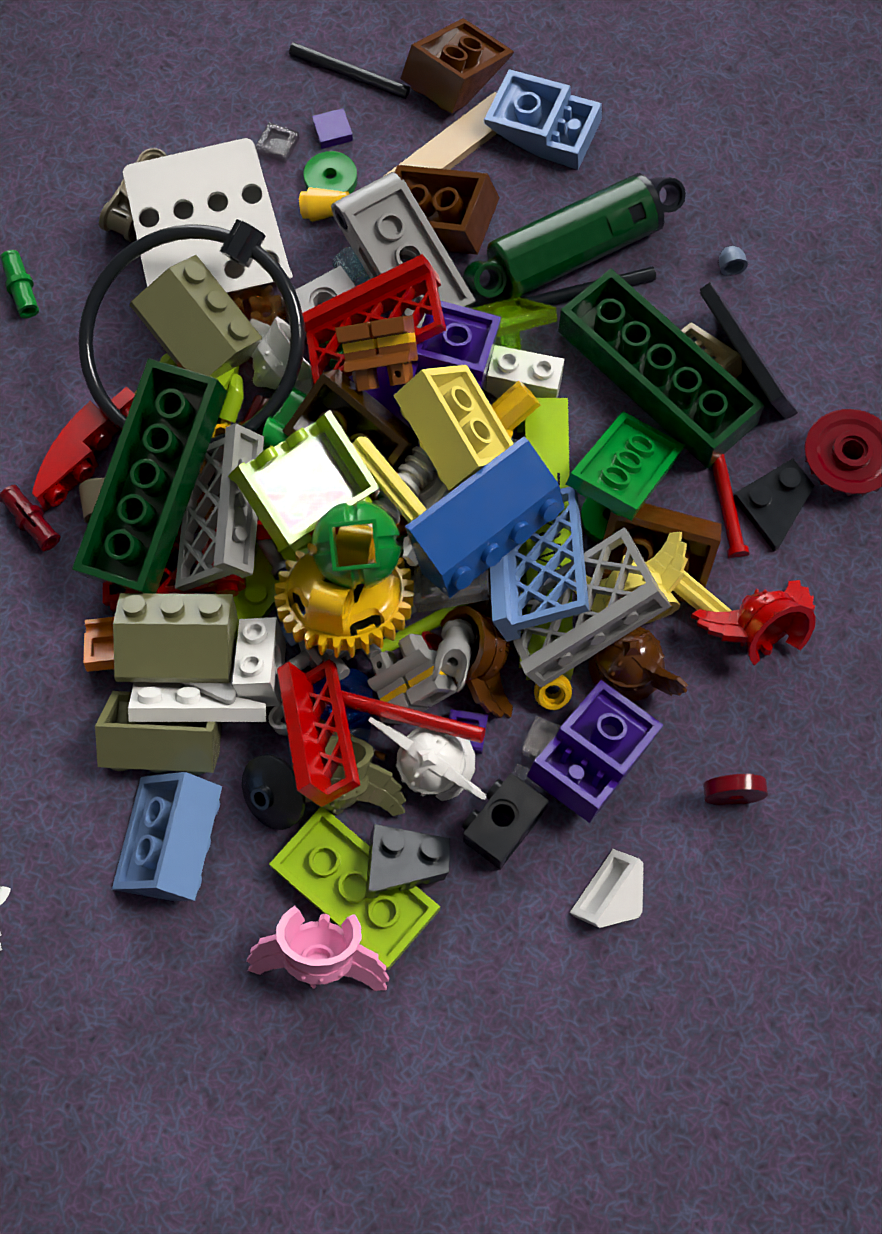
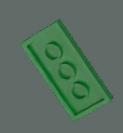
(625, 465)

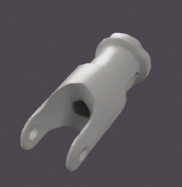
(455, 651)

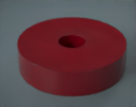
(735, 789)

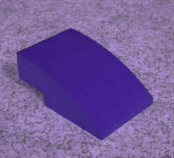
(466, 341)
(594, 751)

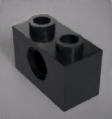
(498, 842)

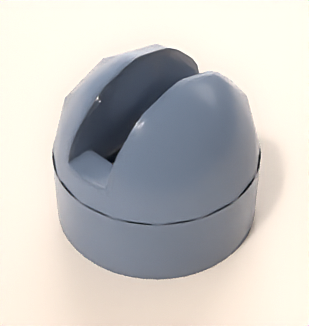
(732, 261)

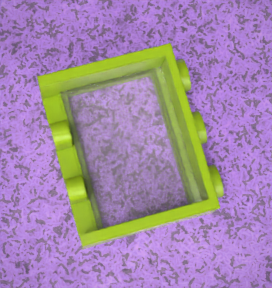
(304, 479)

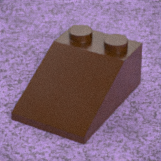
(454, 64)
(454, 203)

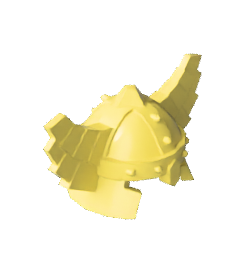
(666, 569)

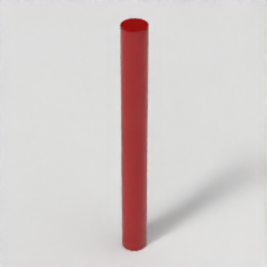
(414, 717)

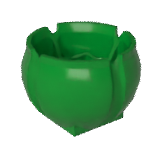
(384, 535)

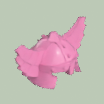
(318, 952)

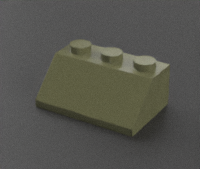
(196, 320)
(174, 637)
(154, 745)

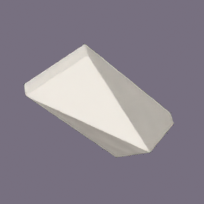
(613, 893)

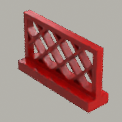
(367, 302)

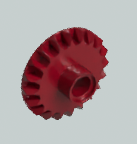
(850, 433)

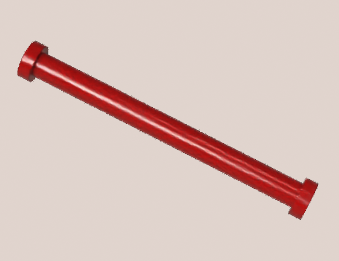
(728, 508)

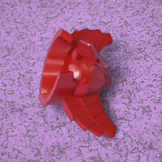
(764, 620)

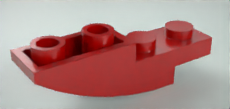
(71, 454)

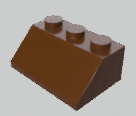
(650, 532)

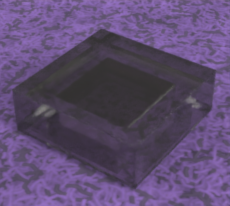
(277, 142)

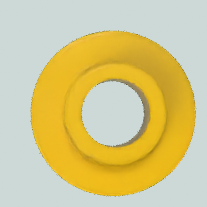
(556, 700)

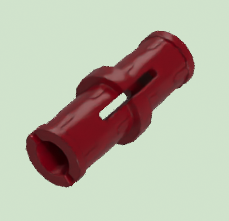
(42, 533)

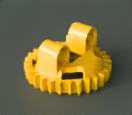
(332, 608)

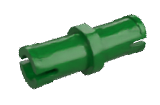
(19, 284)

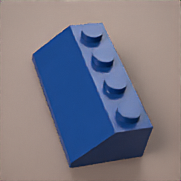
(485, 518)

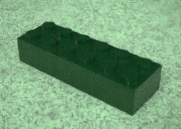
(659, 367)
(150, 478)

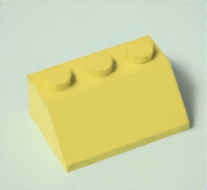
(452, 422)

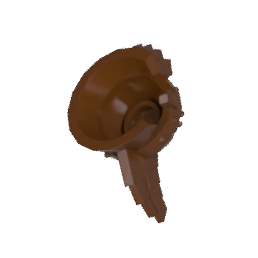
(487, 657)
(635, 667)

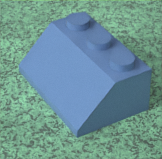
(168, 837)

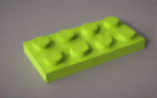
(330, 870)

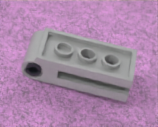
(389, 225)

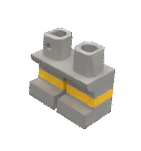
(409, 679)

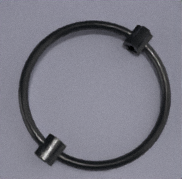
(240, 245)

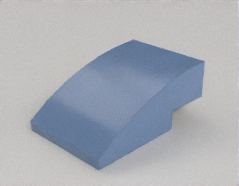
(544, 118)

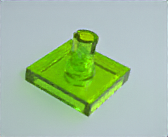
(518, 315)

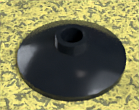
(272, 792)

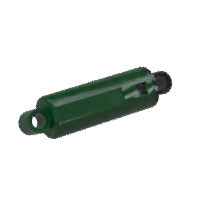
(575, 236)

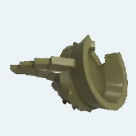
(375, 782)

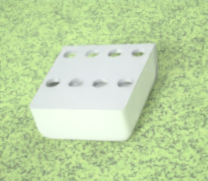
(209, 189)

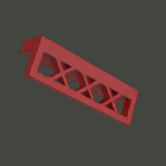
(309, 737)

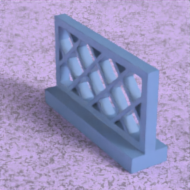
(506, 575)

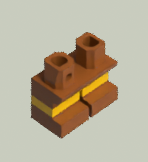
(379, 344)

